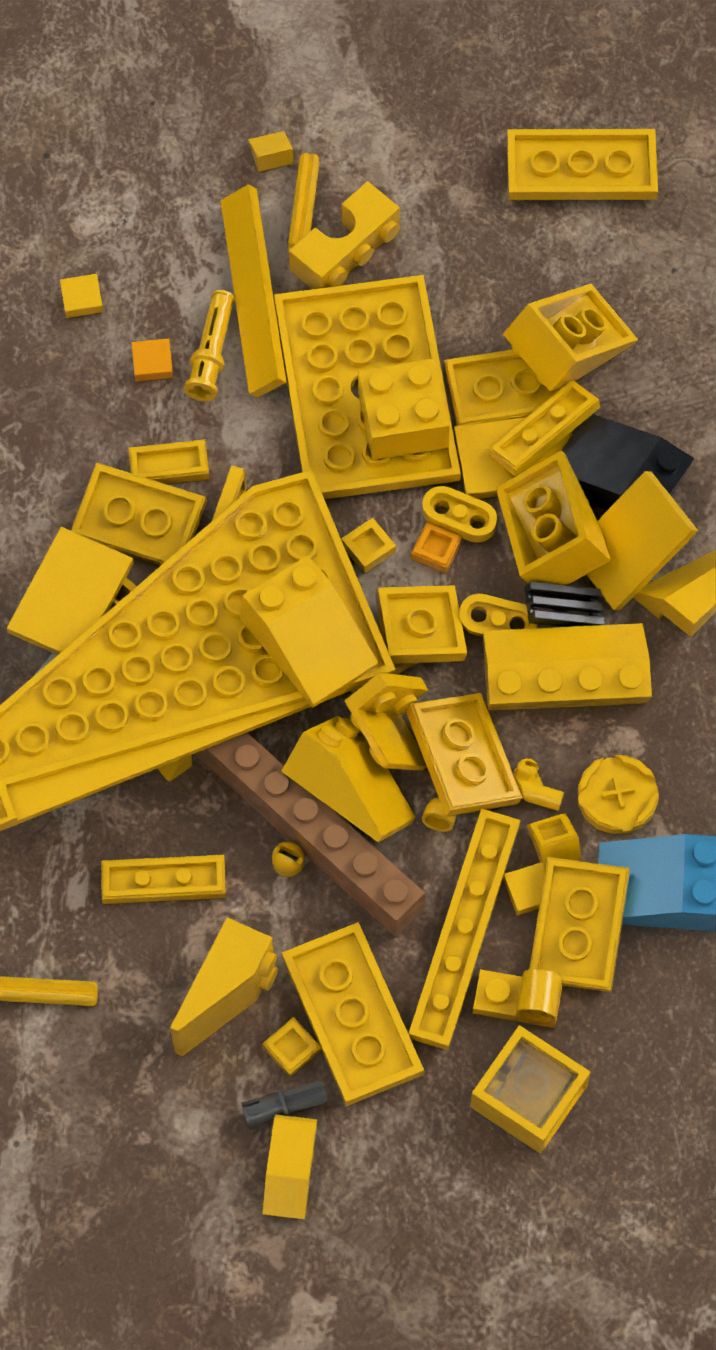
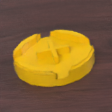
(618, 794)

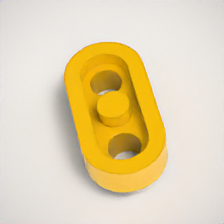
(461, 513)
(498, 614)

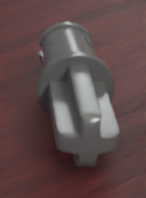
(284, 1103)

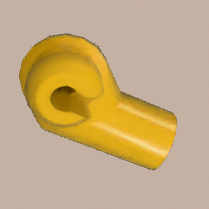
(533, 788)

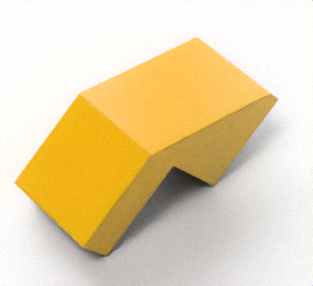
(289, 1166)

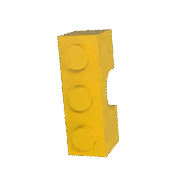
(328, 260)

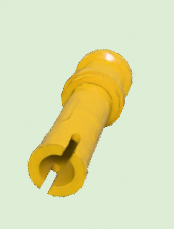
(207, 360)

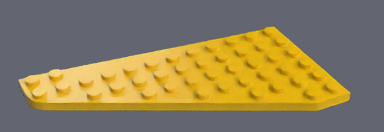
(174, 659)

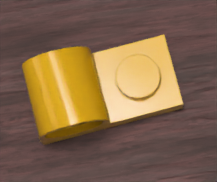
(520, 999)

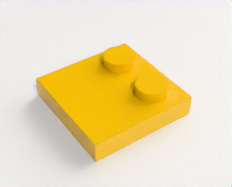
(421, 624)

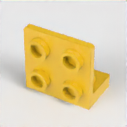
(377, 714)

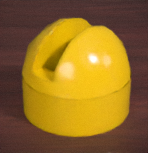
(435, 817)
(285, 865)

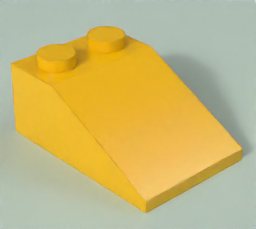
(568, 335)
(551, 524)
(307, 631)
(339, 770)
(226, 984)

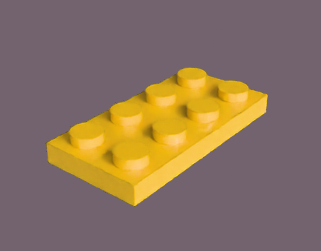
(582, 164)
(352, 1014)

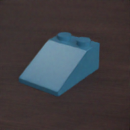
(668, 880)

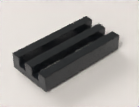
(563, 599)

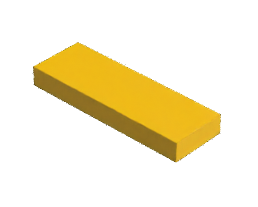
(544, 428)
(163, 879)

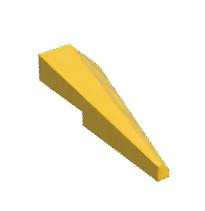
(684, 594)

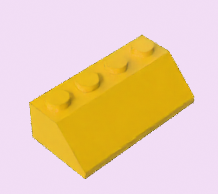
(566, 667)

